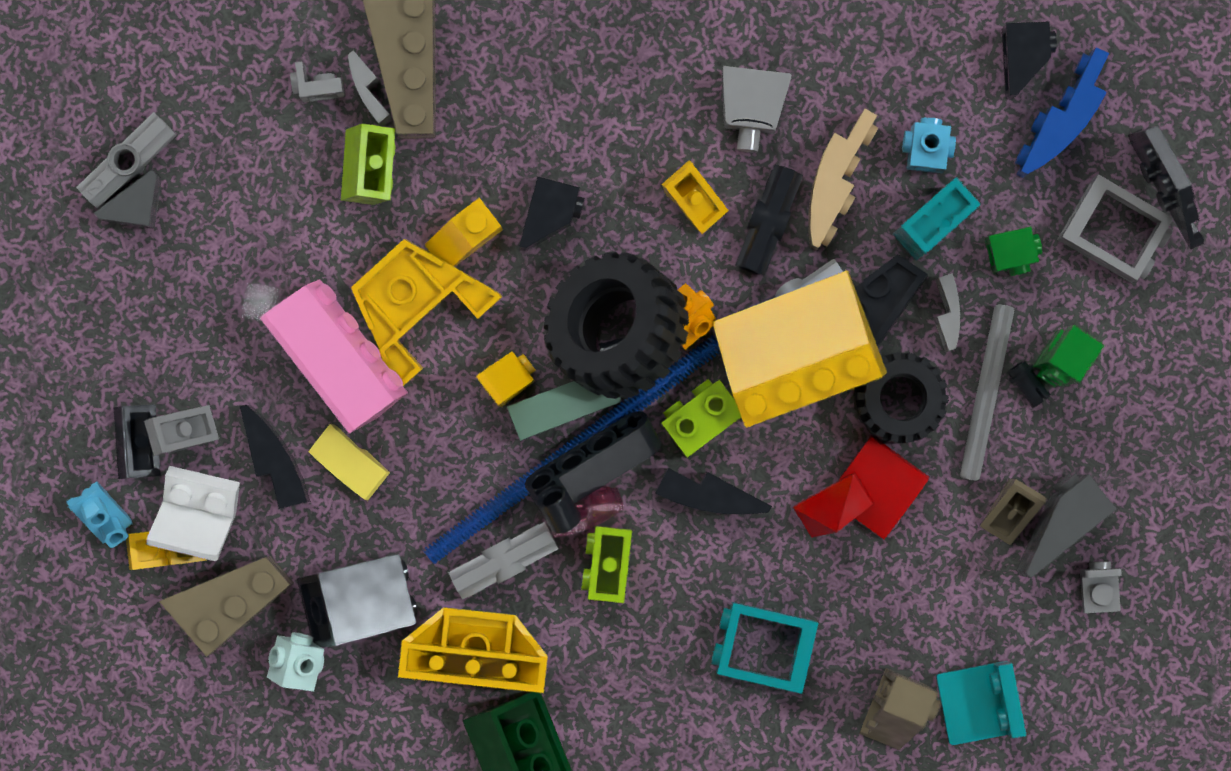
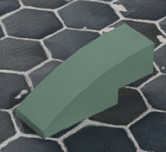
(555, 409)

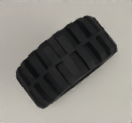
(585, 302)

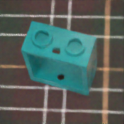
(936, 219)
(802, 652)

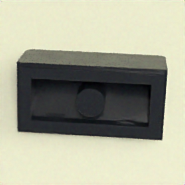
(133, 445)

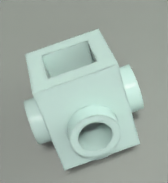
(295, 662)

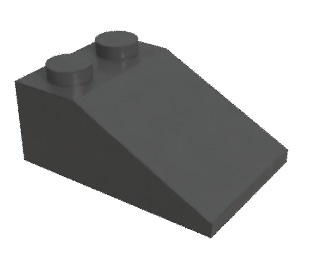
(1065, 519)

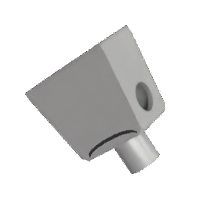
(752, 103)

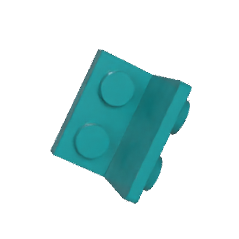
(981, 703)

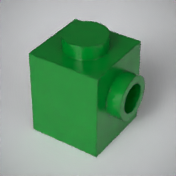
(1013, 251)

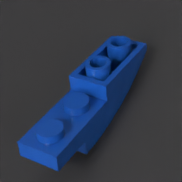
(1058, 127)

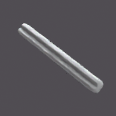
(987, 392)

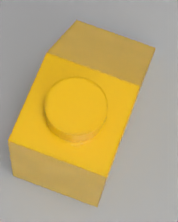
(464, 233)
(507, 377)

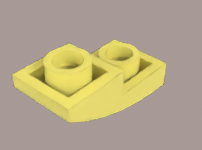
(349, 462)

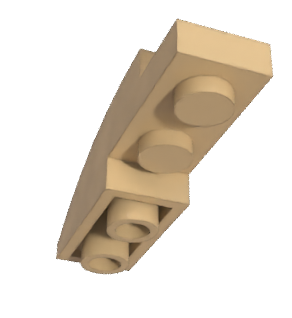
(831, 192)

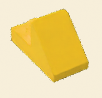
(694, 197)

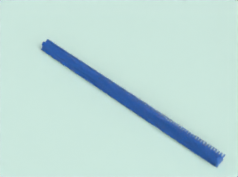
(518, 490)

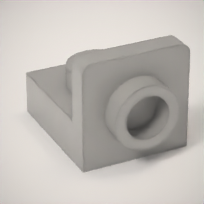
(321, 88)
(1100, 588)

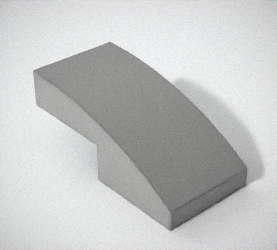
(364, 82)
(949, 323)

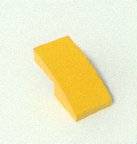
(145, 556)

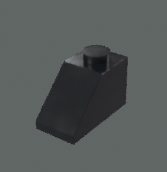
(1025, 52)
(550, 211)

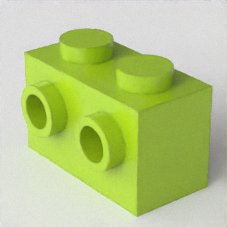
(368, 164)
(702, 417)
(609, 564)

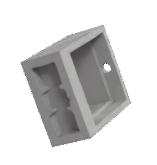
(1159, 237)

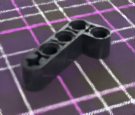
(590, 467)

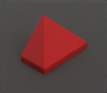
(834, 506)

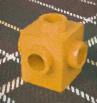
(699, 314)

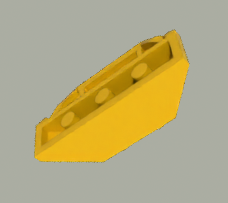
(475, 651)

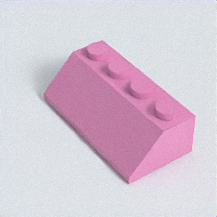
(334, 355)

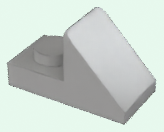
(181, 430)

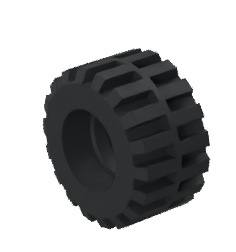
(931, 408)

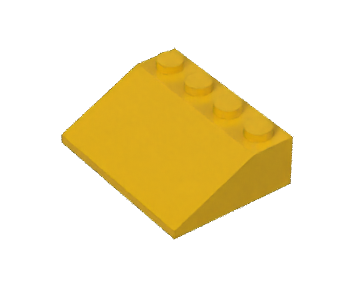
(798, 349)

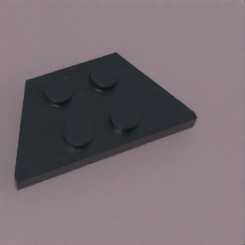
(1173, 186)

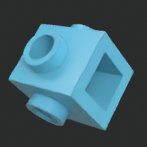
(924, 158)

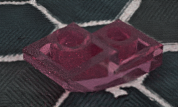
(596, 509)

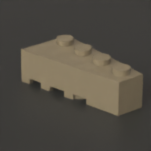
(406, 56)

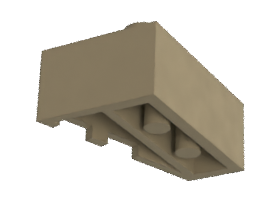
(227, 603)
(899, 710)

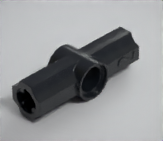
(769, 220)

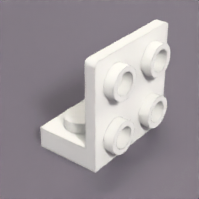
(194, 513)

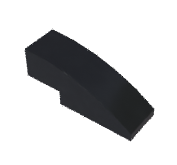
(273, 457)
(710, 495)

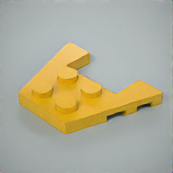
(404, 290)

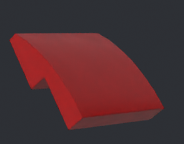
(889, 482)

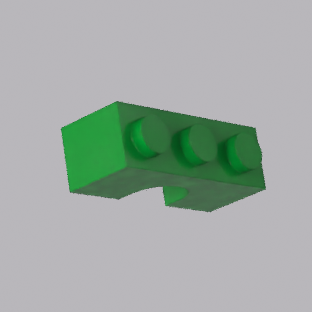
(1067, 357)

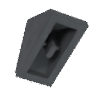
(135, 204)

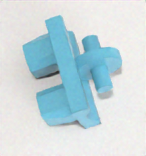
(101, 515)

